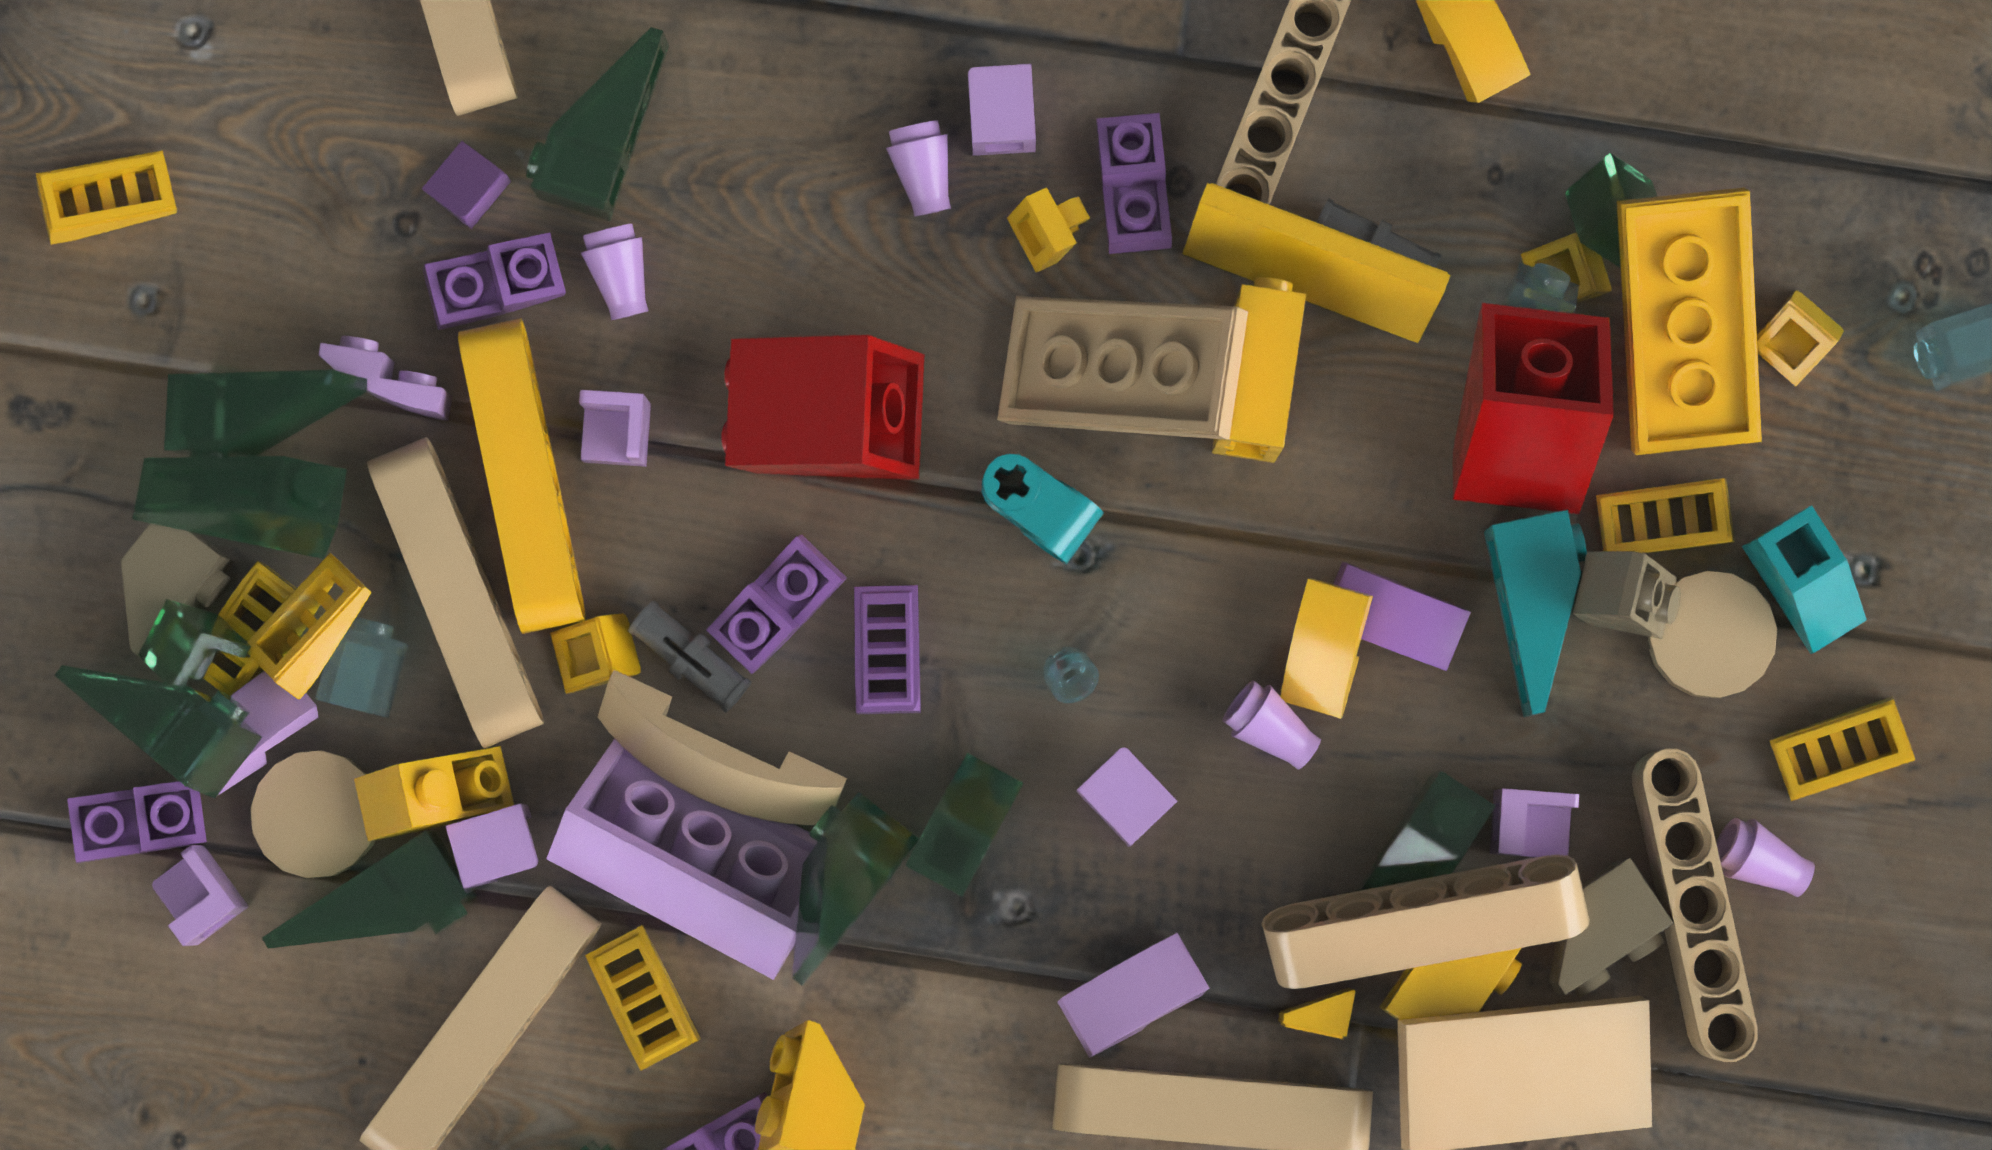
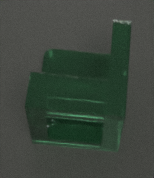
(1595, 200)
(186, 643)

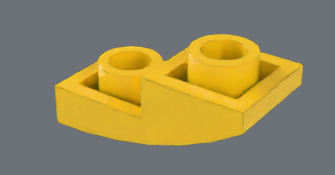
(1477, 44)
(1325, 647)

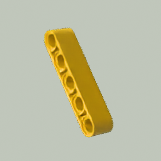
(521, 476)

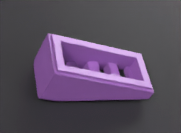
(887, 701)

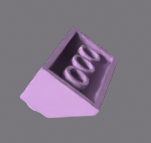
(686, 860)

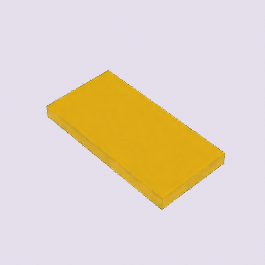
(1318, 261)
(1689, 320)

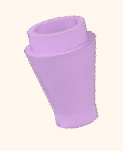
(922, 165)
(618, 269)
(1269, 724)
(1760, 858)

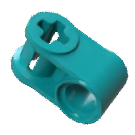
(1050, 512)

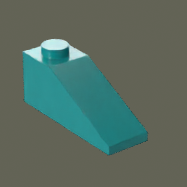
(1536, 587)

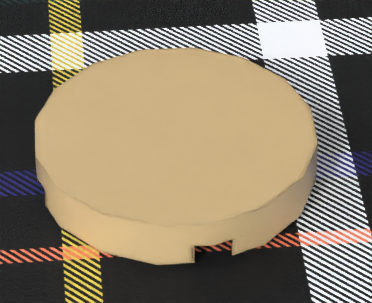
(1718, 637)
(310, 815)

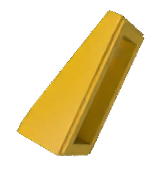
(87, 223)
(1719, 510)
(244, 597)
(297, 660)
(1885, 710)
(632, 1031)

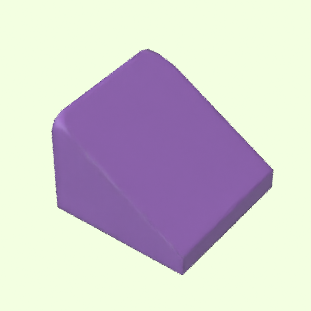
(466, 184)

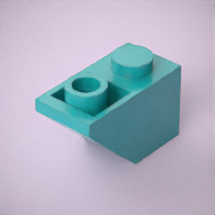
(1808, 578)

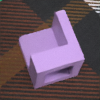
(1002, 109)
(615, 428)
(1126, 796)
(1531, 822)
(492, 845)
(198, 896)

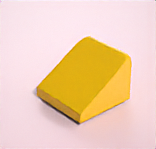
(1576, 260)
(1797, 337)
(593, 650)
(1322, 1016)

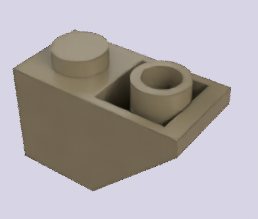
(172, 567)
(1626, 593)
(1622, 922)

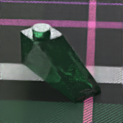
(596, 137)
(249, 410)
(245, 499)
(183, 730)
(1431, 834)
(843, 875)
(397, 895)

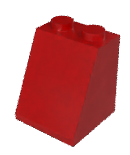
(824, 407)
(1533, 408)

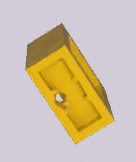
(1265, 370)

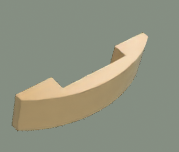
(710, 768)

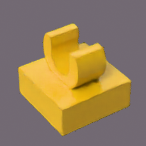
(1046, 228)

